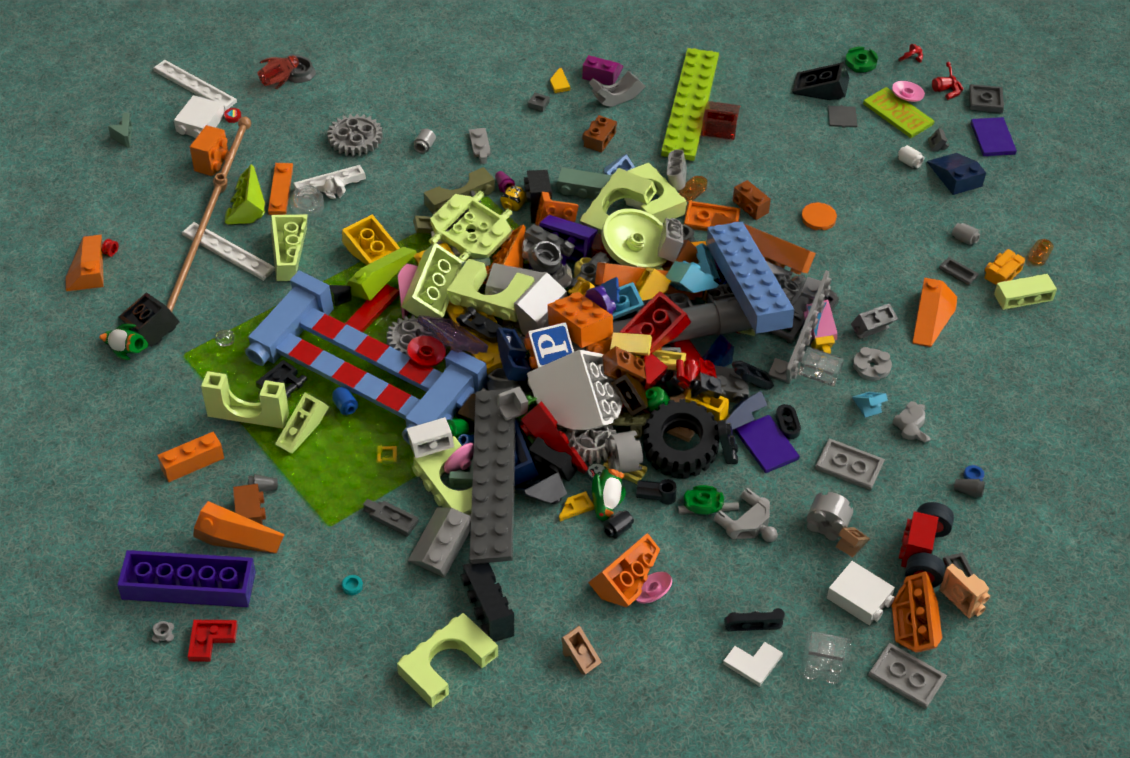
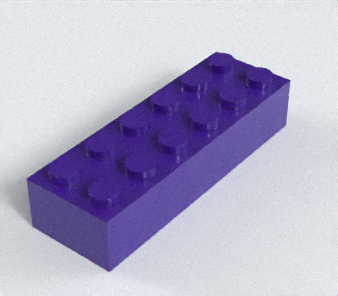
(187, 578)

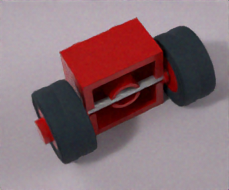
(918, 540)

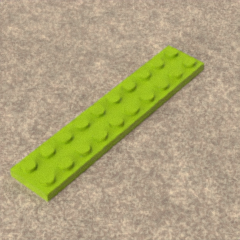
(690, 103)

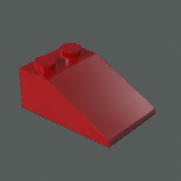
(659, 319)

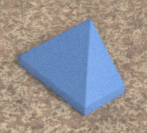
(622, 163)

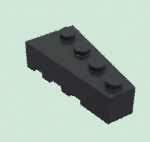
(488, 601)

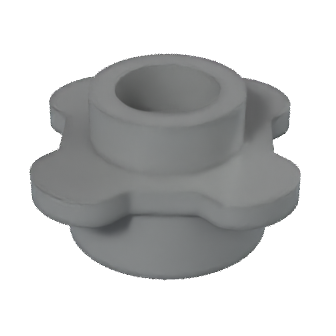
(160, 627)

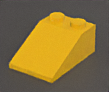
(368, 240)

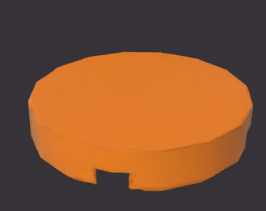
(819, 216)

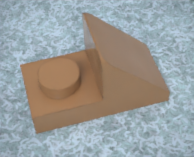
(851, 541)
(580, 649)

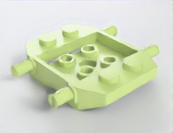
(489, 227)

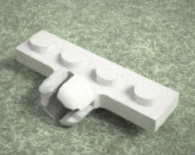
(335, 181)

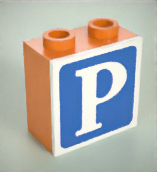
(548, 344)

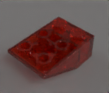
(720, 120)

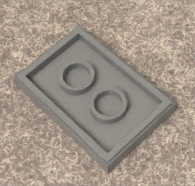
(849, 464)
(907, 675)

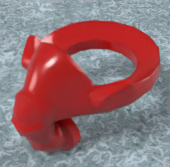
(913, 49)

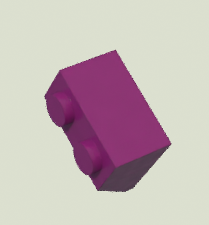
(601, 70)

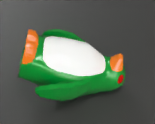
(124, 341)
(607, 492)

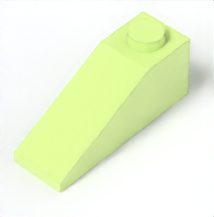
(302, 422)

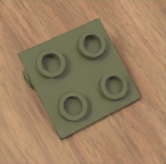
(636, 422)

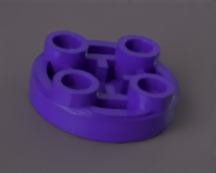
(600, 297)

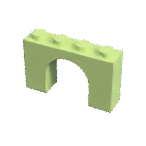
(621, 185)
(670, 202)
(465, 292)
(223, 404)
(430, 470)
(459, 634)

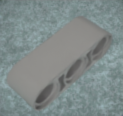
(676, 169)

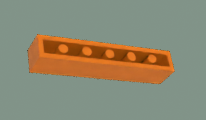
(774, 248)
(630, 274)

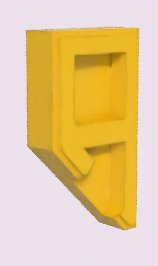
(559, 82)
(576, 505)

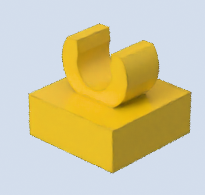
(823, 343)

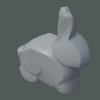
(911, 421)

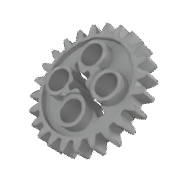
(355, 134)
(404, 331)

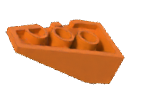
(87, 265)
(935, 308)
(625, 576)

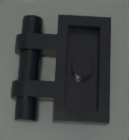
(283, 373)

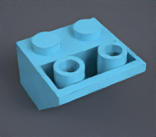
(690, 278)

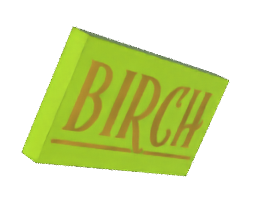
(898, 112)

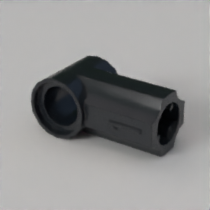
(669, 384)
(663, 491)

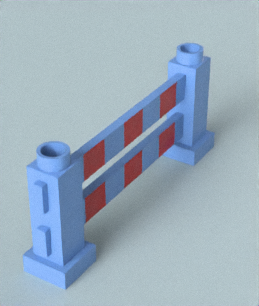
(309, 309)

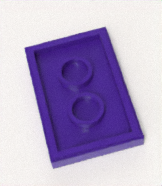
(993, 136)
(767, 443)

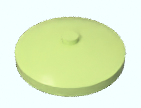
(633, 238)

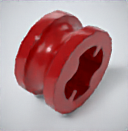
(109, 247)

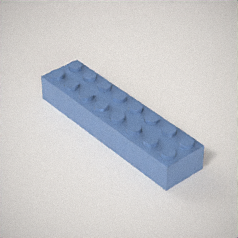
(750, 277)

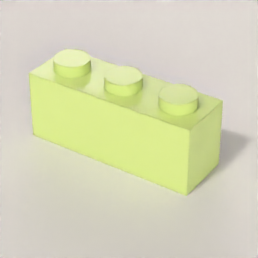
(1025, 291)

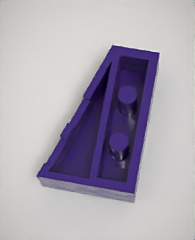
(575, 233)

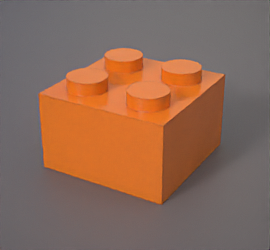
(209, 150)

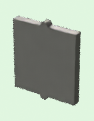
(842, 116)

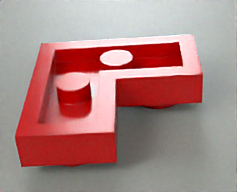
(206, 633)

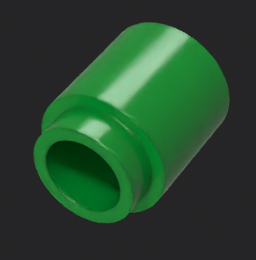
(458, 427)

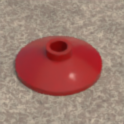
(426, 351)

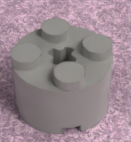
(624, 452)
(829, 515)

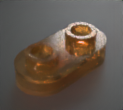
(691, 188)
(1040, 252)

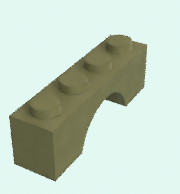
(478, 181)

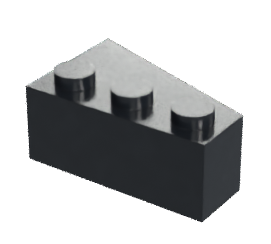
(536, 183)

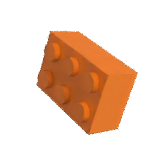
(584, 319)

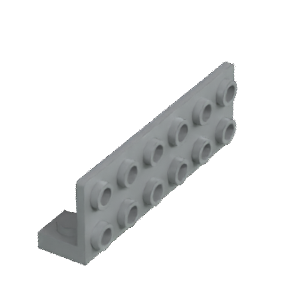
(817, 291)

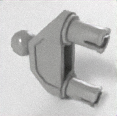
(752, 522)

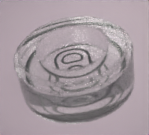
(224, 337)

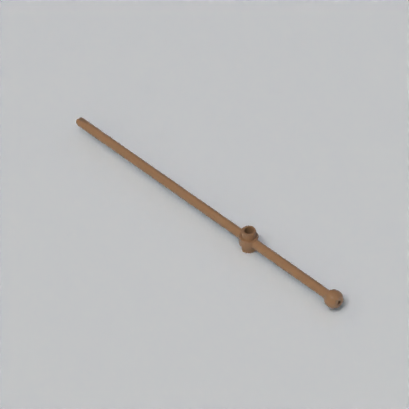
(220, 185)

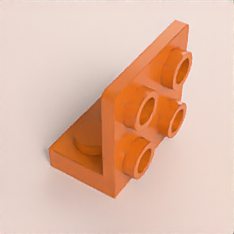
(555, 208)

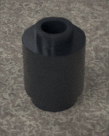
(618, 524)

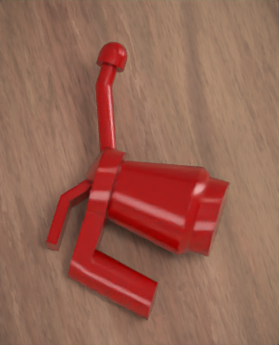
(943, 83)
(686, 372)

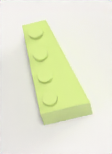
(287, 241)

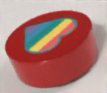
(232, 115)

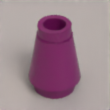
(503, 181)

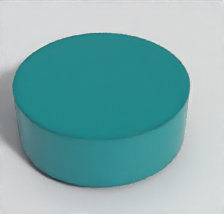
(352, 585)

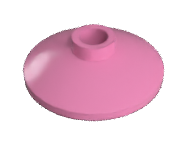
(908, 91)
(460, 458)
(655, 587)

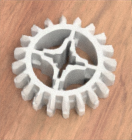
(591, 443)

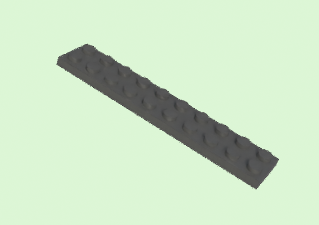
(492, 482)

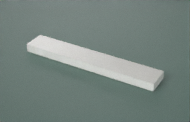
(193, 84)
(231, 252)

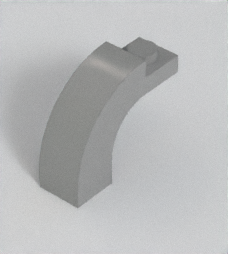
(620, 92)

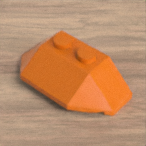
(917, 614)

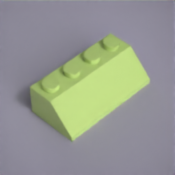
(429, 286)

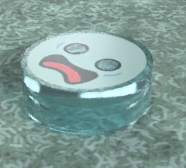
(595, 468)

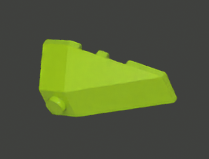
(376, 275)

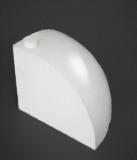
(576, 391)

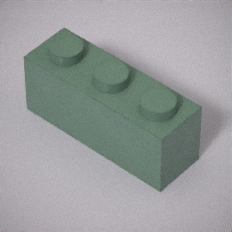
(581, 183)

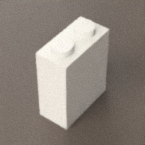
(197, 115)
(861, 593)

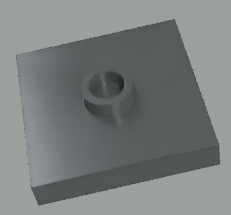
(986, 98)

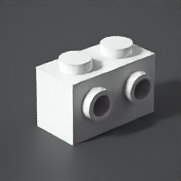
(430, 437)

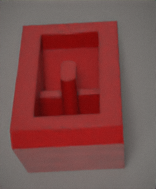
(654, 370)

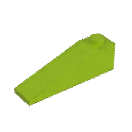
(247, 200)

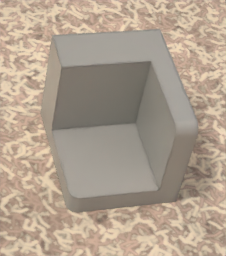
(512, 403)

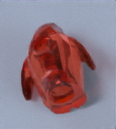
(277, 70)

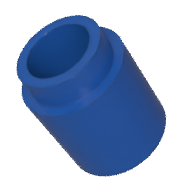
(344, 401)

